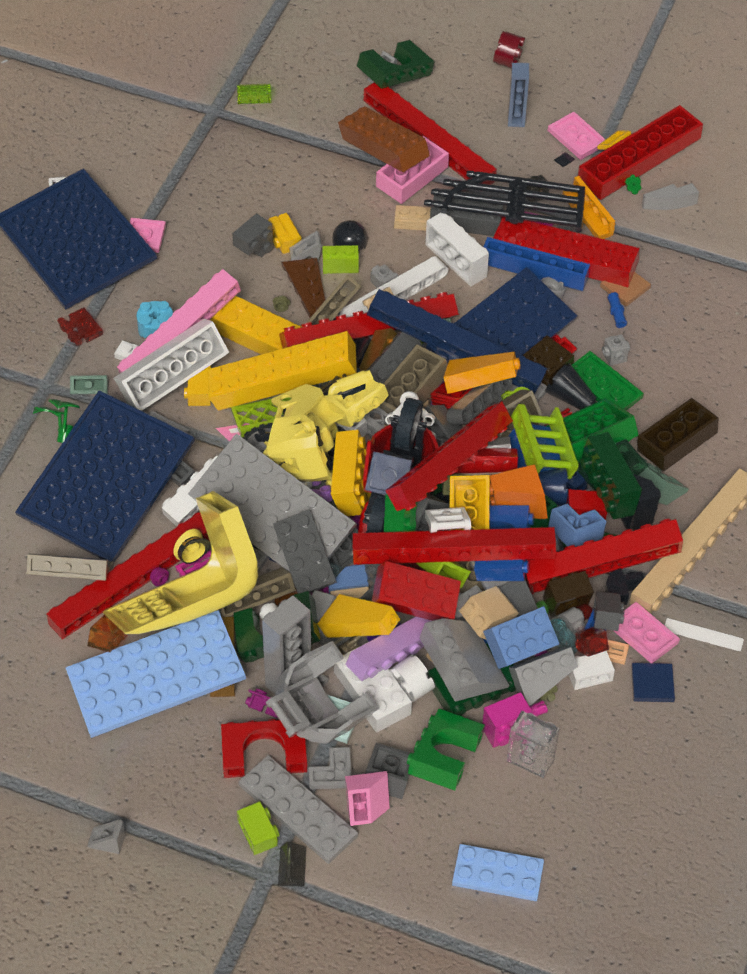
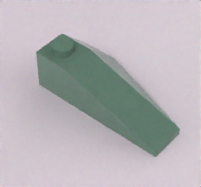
(668, 486)

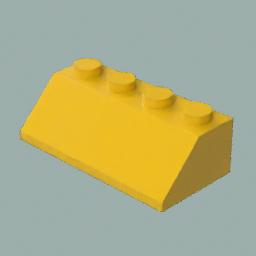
(474, 496)

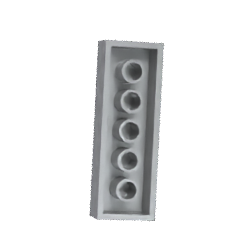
(285, 638)

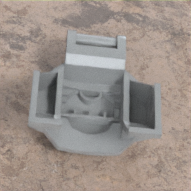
(305, 705)

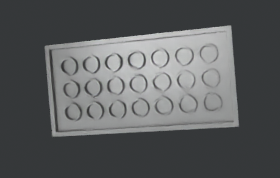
(268, 495)

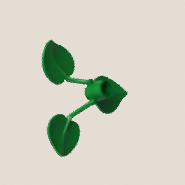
(63, 429)

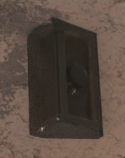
(292, 865)

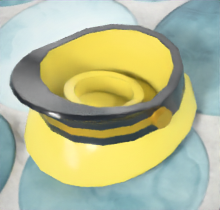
(191, 546)

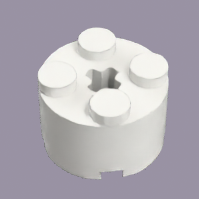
(412, 677)

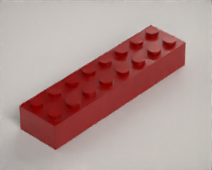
(640, 151)
(607, 259)
(608, 554)

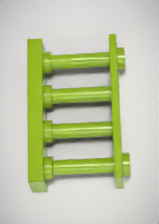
(532, 449)

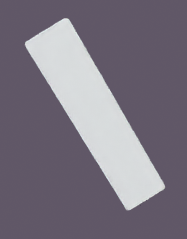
(704, 634)

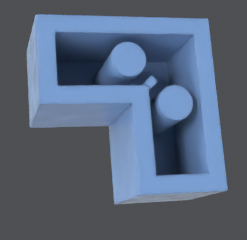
(576, 528)

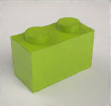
(340, 259)
(257, 828)

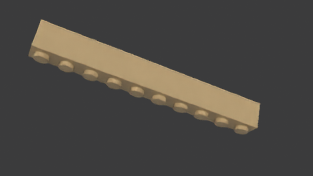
(696, 539)

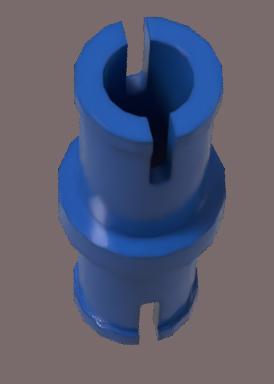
(617, 310)

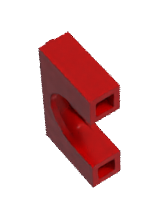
(239, 736)

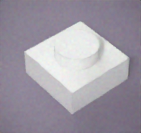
(124, 350)

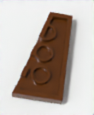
(306, 282)

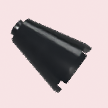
(571, 388)

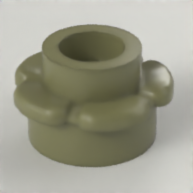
(281, 303)

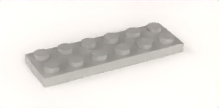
(298, 809)

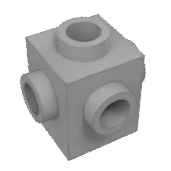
(616, 349)

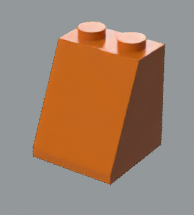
(519, 487)

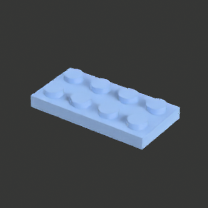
(498, 872)

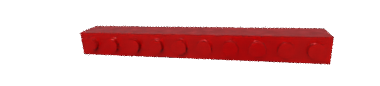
(405, 114)
(362, 325)
(448, 457)
(454, 545)
(120, 581)

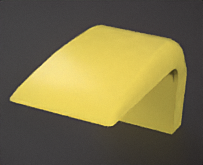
(222, 581)

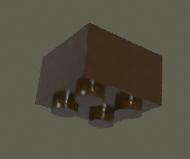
(551, 356)
(567, 593)

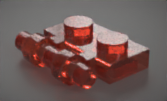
(85, 325)

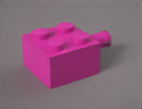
(502, 715)

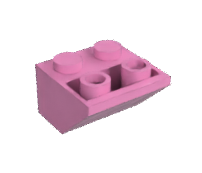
(366, 797)

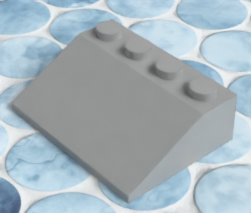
(461, 658)

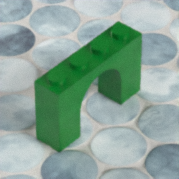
(444, 729)

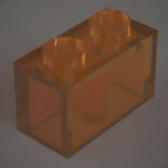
(105, 635)

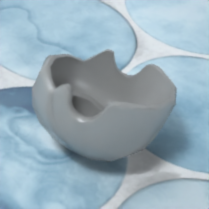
(555, 286)

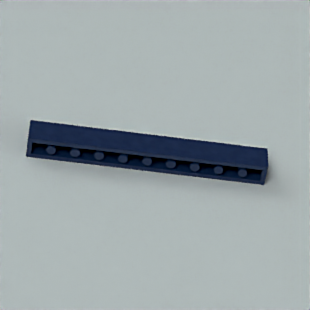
(447, 335)

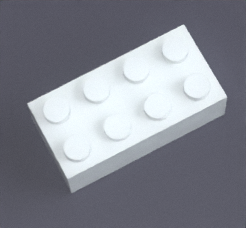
(457, 248)
(383, 688)

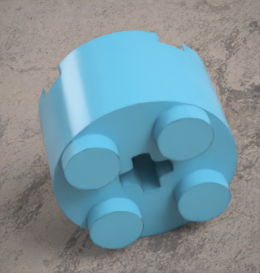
(151, 316)

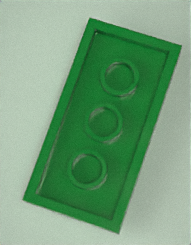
(606, 381)

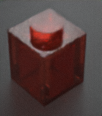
(591, 641)

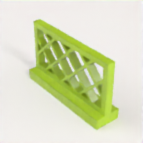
(251, 408)

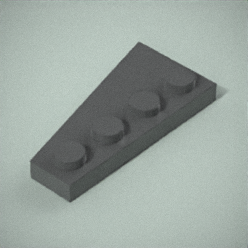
(392, 356)

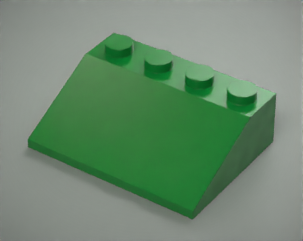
(599, 419)

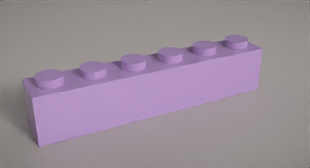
(387, 649)

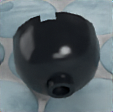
(350, 233)

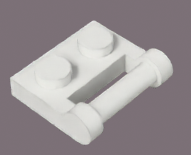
(447, 519)

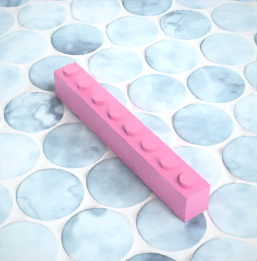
(201, 306)

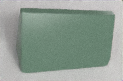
(88, 384)

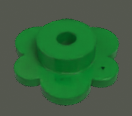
(633, 184)

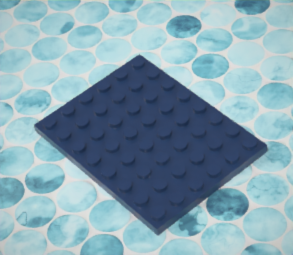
(75, 238)
(105, 476)

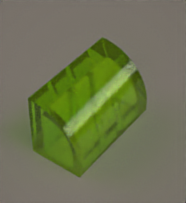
(254, 93)

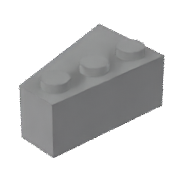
(542, 673)

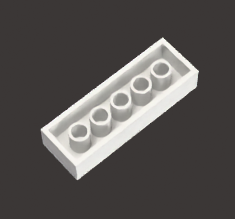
(171, 365)

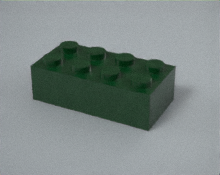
(610, 476)

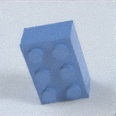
(521, 637)

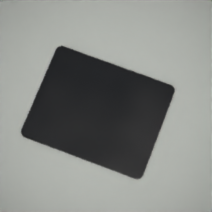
(564, 159)

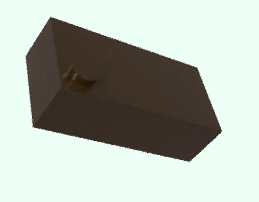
(677, 434)

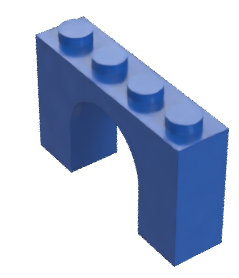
(505, 570)

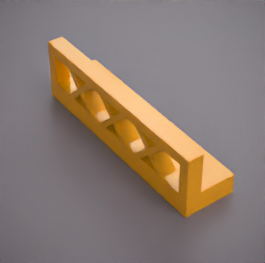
(595, 215)

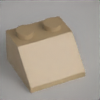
(488, 610)

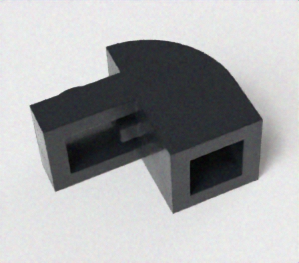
(622, 584)

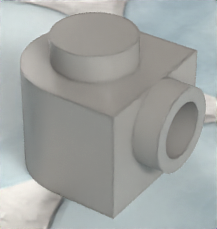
(573, 619)

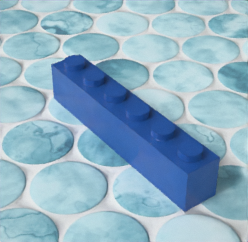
(542, 264)

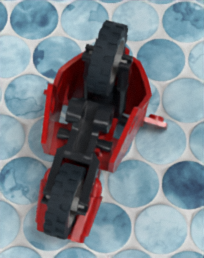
(403, 438)

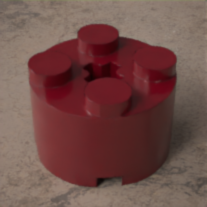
(508, 49)

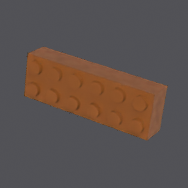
(384, 139)

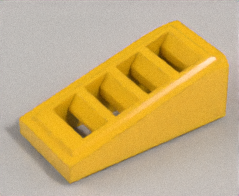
(613, 139)

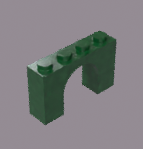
(385, 74)
(249, 633)
(461, 706)

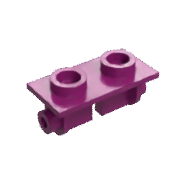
(258, 701)

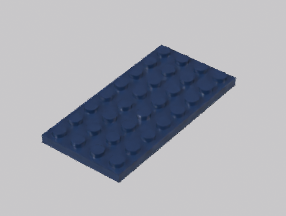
(516, 315)

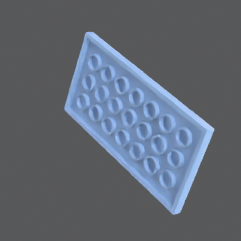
(155, 673)

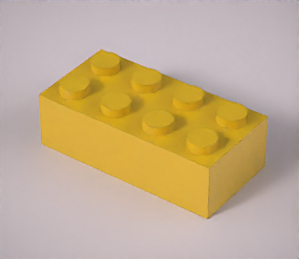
(348, 472)

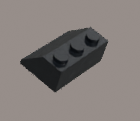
(646, 505)

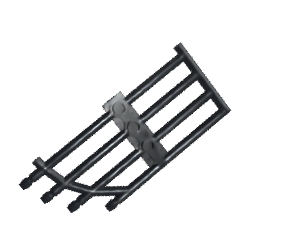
(516, 199)

